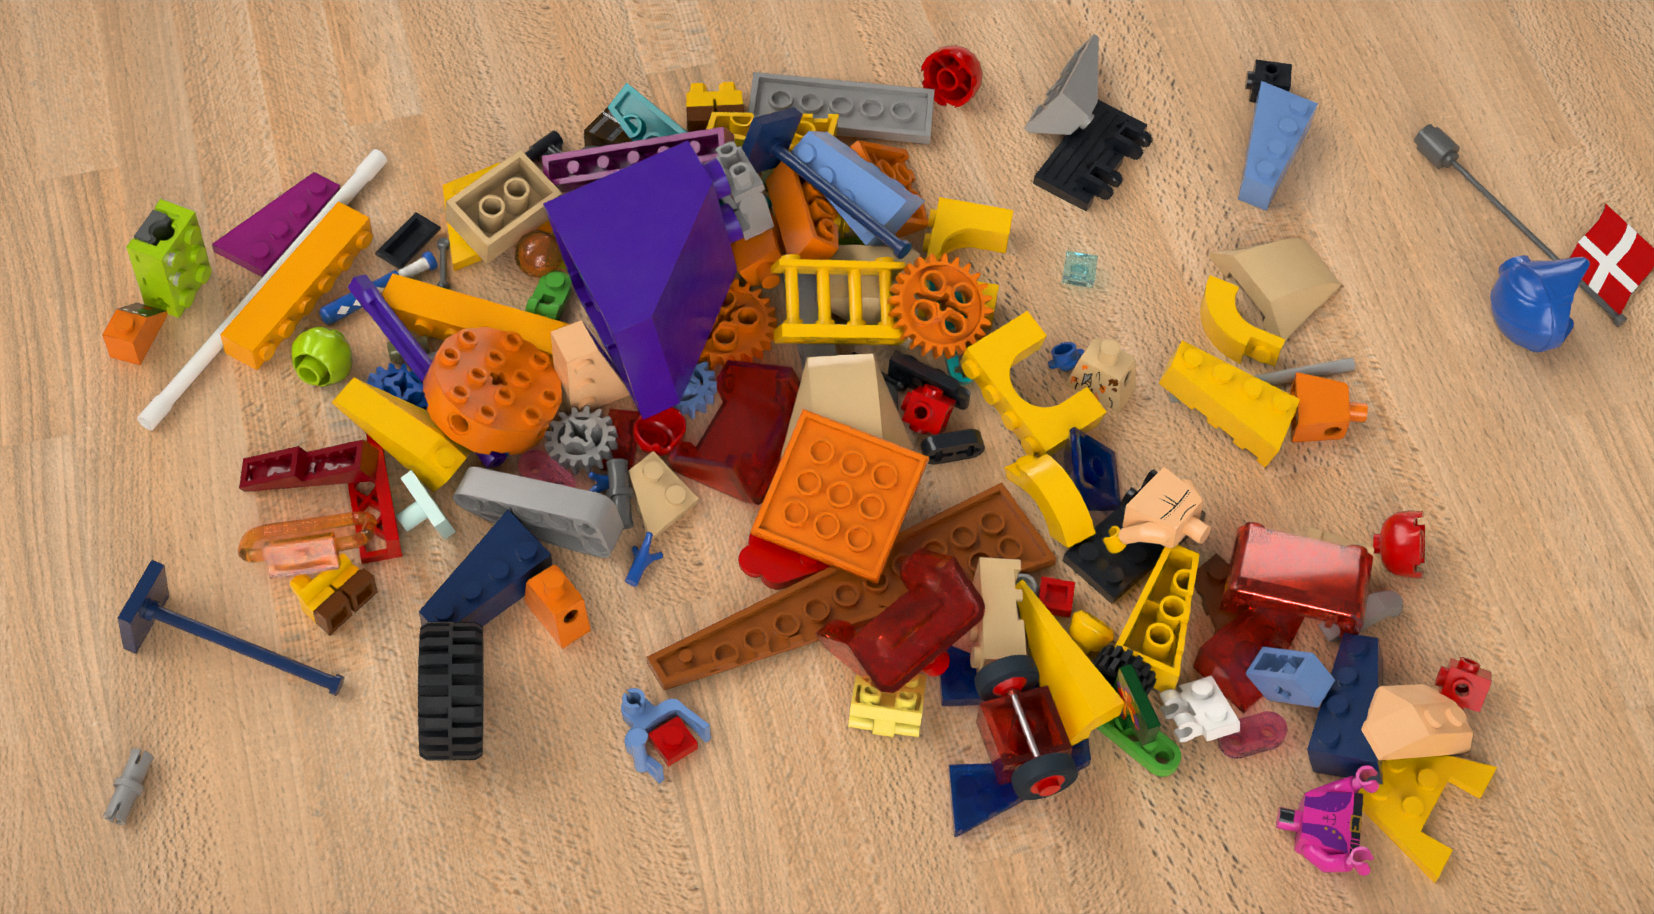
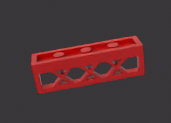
(384, 506)

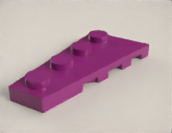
(272, 230)

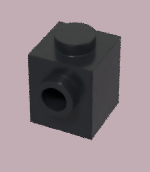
(1270, 72)

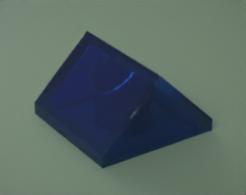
(1092, 471)

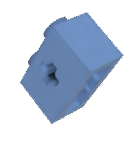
(1290, 676)

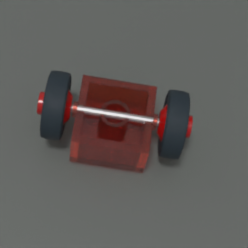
(1023, 729)

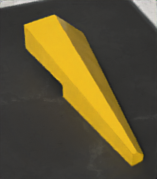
(1076, 685)

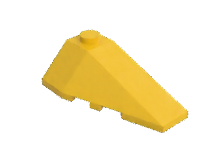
(403, 432)

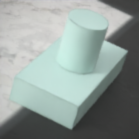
(422, 508)

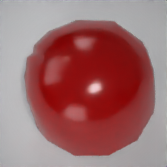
(660, 431)

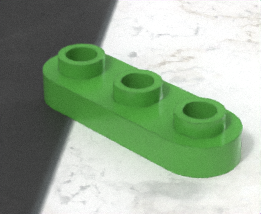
(1145, 754)

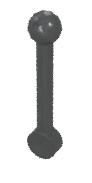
(443, 245)

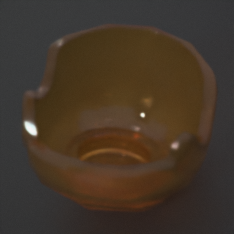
(537, 254)

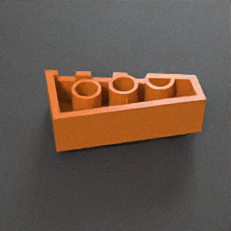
(802, 215)

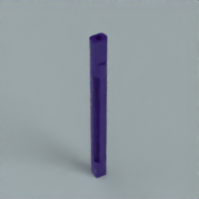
(402, 340)

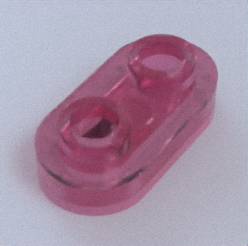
(549, 469)
(1251, 737)

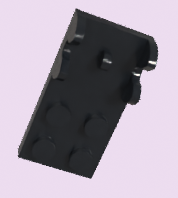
(1114, 572)

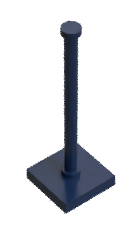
(769, 144)
(147, 606)

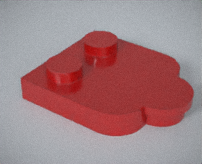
(775, 564)

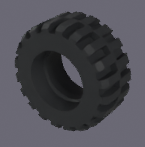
(450, 691)

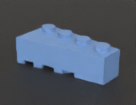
(1274, 139)
(859, 181)

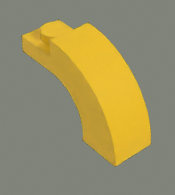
(1230, 331)
(1055, 496)

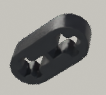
(953, 446)

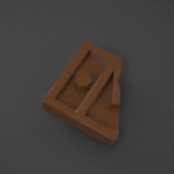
(1210, 586)

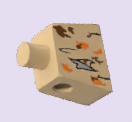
(1106, 373)

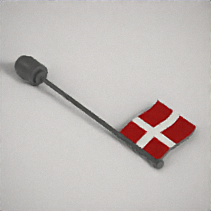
(1616, 252)

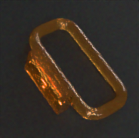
(309, 552)

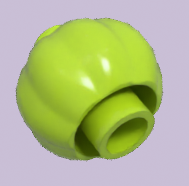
(319, 352)

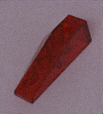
(1237, 644)

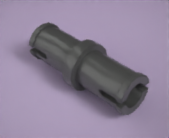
(619, 489)

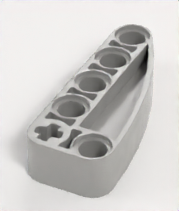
(549, 511)

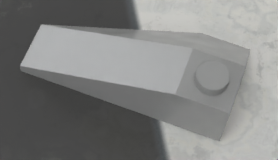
(1072, 96)

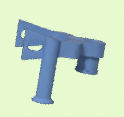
(644, 717)

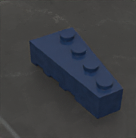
(489, 576)
(1337, 738)

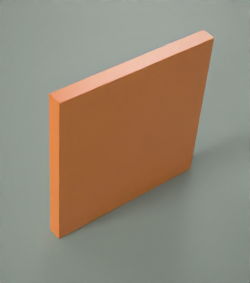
(840, 496)

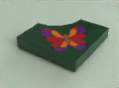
(1137, 709)

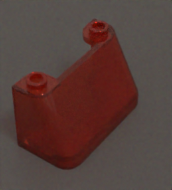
(746, 434)
(1298, 577)
(914, 628)

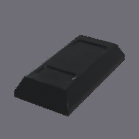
(408, 240)

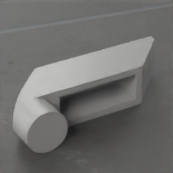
(1378, 607)

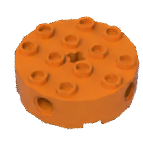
(492, 391)

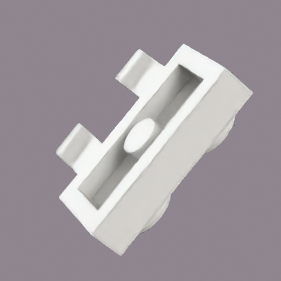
(1208, 709)

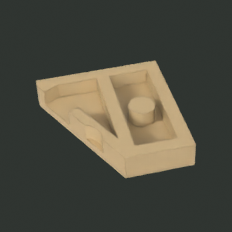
(659, 494)

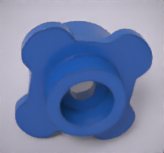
(1065, 356)

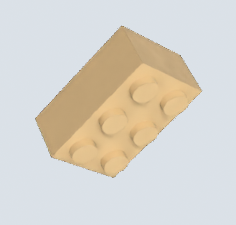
(501, 206)

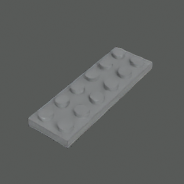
(863, 108)

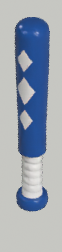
(348, 303)

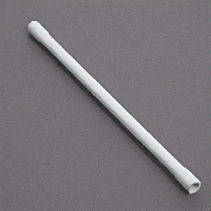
(162, 403)

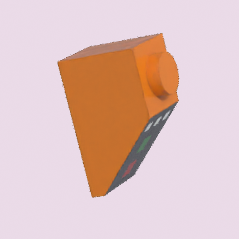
(133, 331)

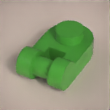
(554, 289)

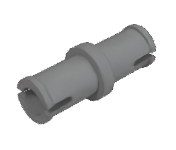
(128, 786)

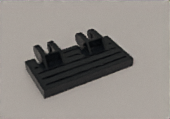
(1092, 155)

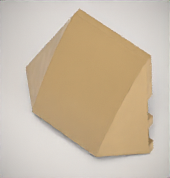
(1281, 279)
(869, 284)
(851, 393)

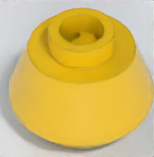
(1090, 632)

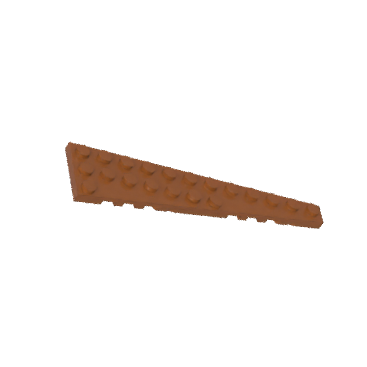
(976, 528)

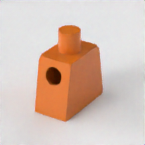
(757, 256)
(1323, 409)
(551, 599)

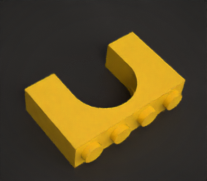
(968, 225)
(1038, 428)

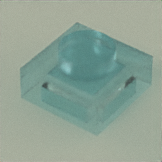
(1079, 269)

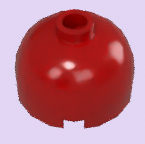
(953, 74)
(1402, 544)

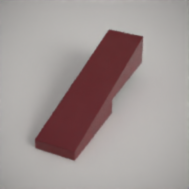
(297, 468)

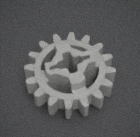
(581, 440)

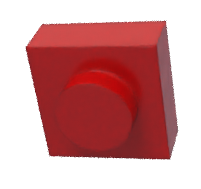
(1057, 596)
(673, 741)

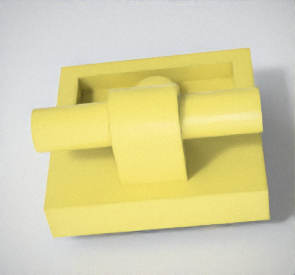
(888, 712)

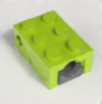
(169, 258)

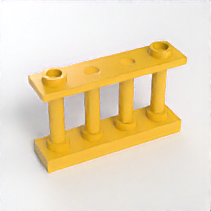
(825, 330)

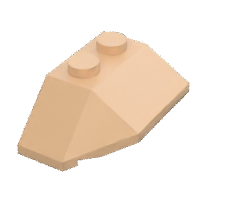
(1415, 723)

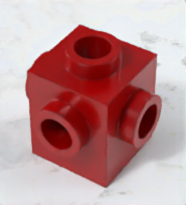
(927, 410)
(1474, 682)

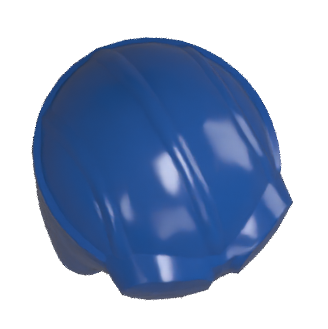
(1535, 300)

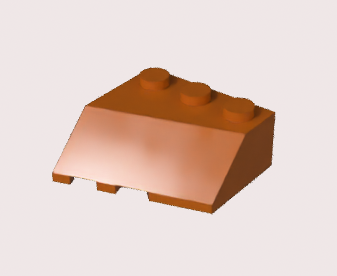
(892, 163)

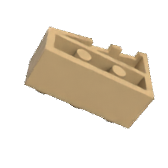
(1000, 630)

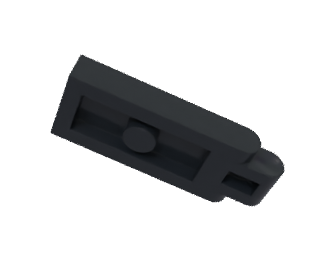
(918, 374)

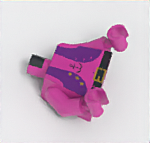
(1330, 824)

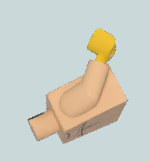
(1161, 514)

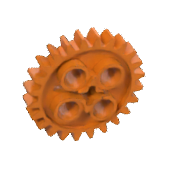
(947, 279)
(730, 327)

